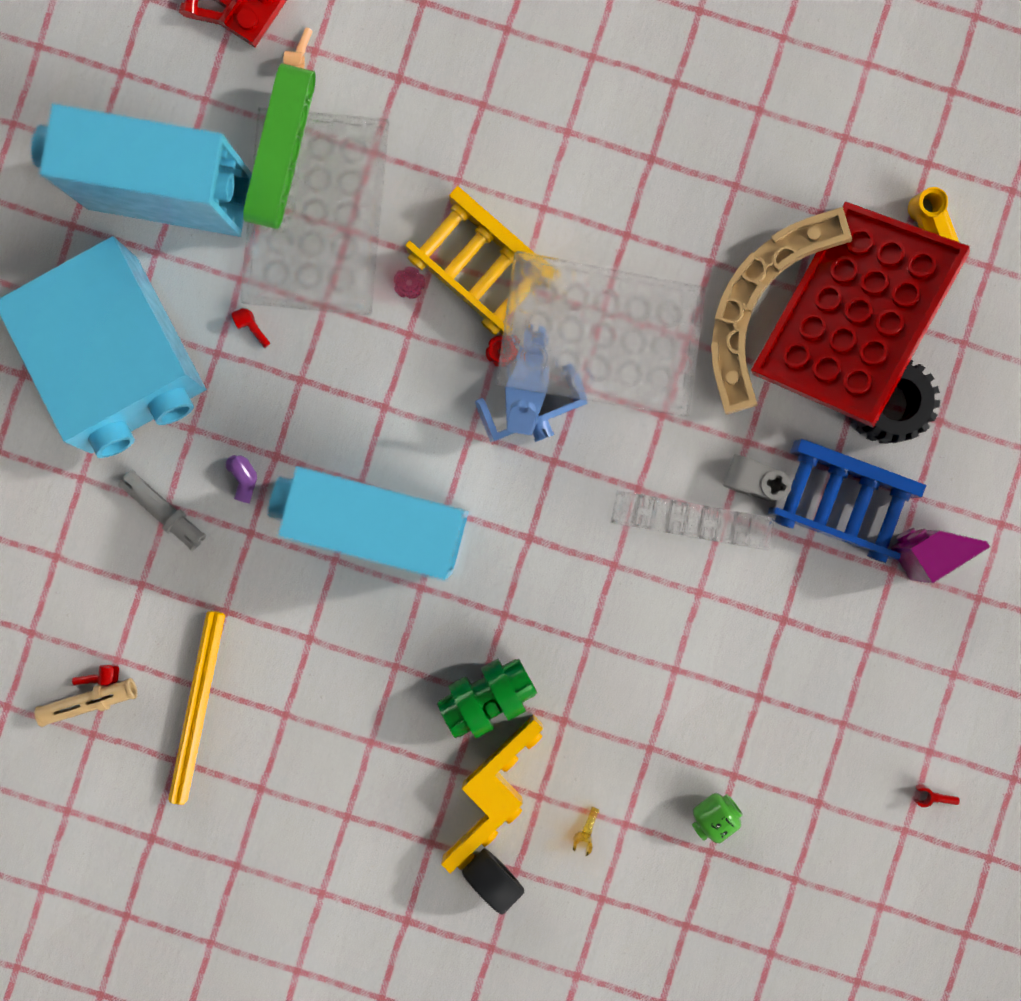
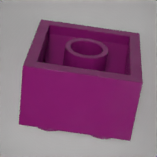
(934, 553)

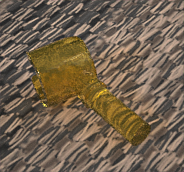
(585, 834)

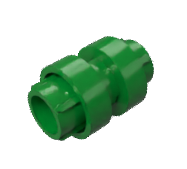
(476, 703)

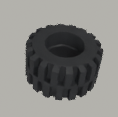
(918, 412)

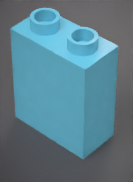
(143, 169)
(101, 349)
(368, 522)

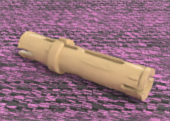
(51, 712)

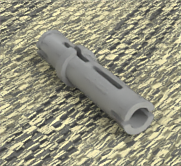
(172, 519)

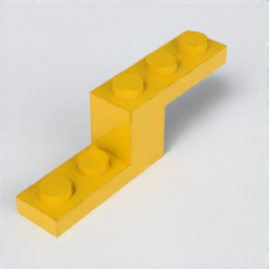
(492, 795)

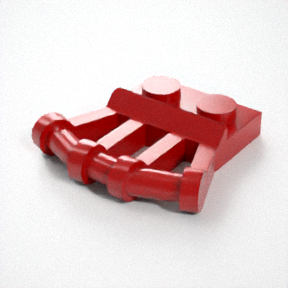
(242, 17)

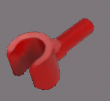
(243, 318)
(107, 675)
(935, 797)

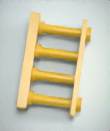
(487, 230)

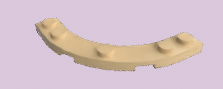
(746, 288)

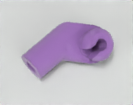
(244, 474)

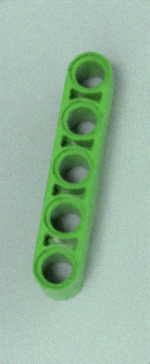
(279, 146)

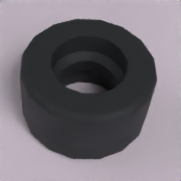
(493, 881)

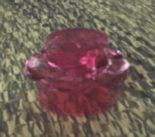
(418, 282)

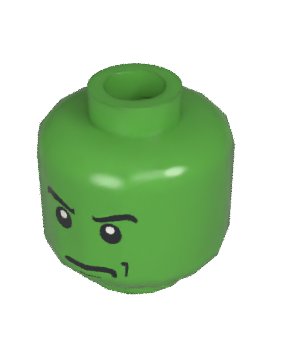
(717, 818)

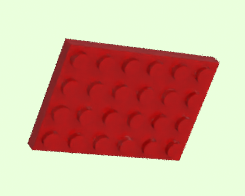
(861, 314)

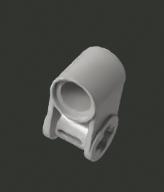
(752, 477)

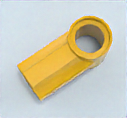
(937, 220)

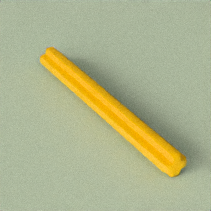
(196, 707)

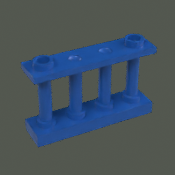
(870, 479)

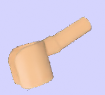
(297, 58)

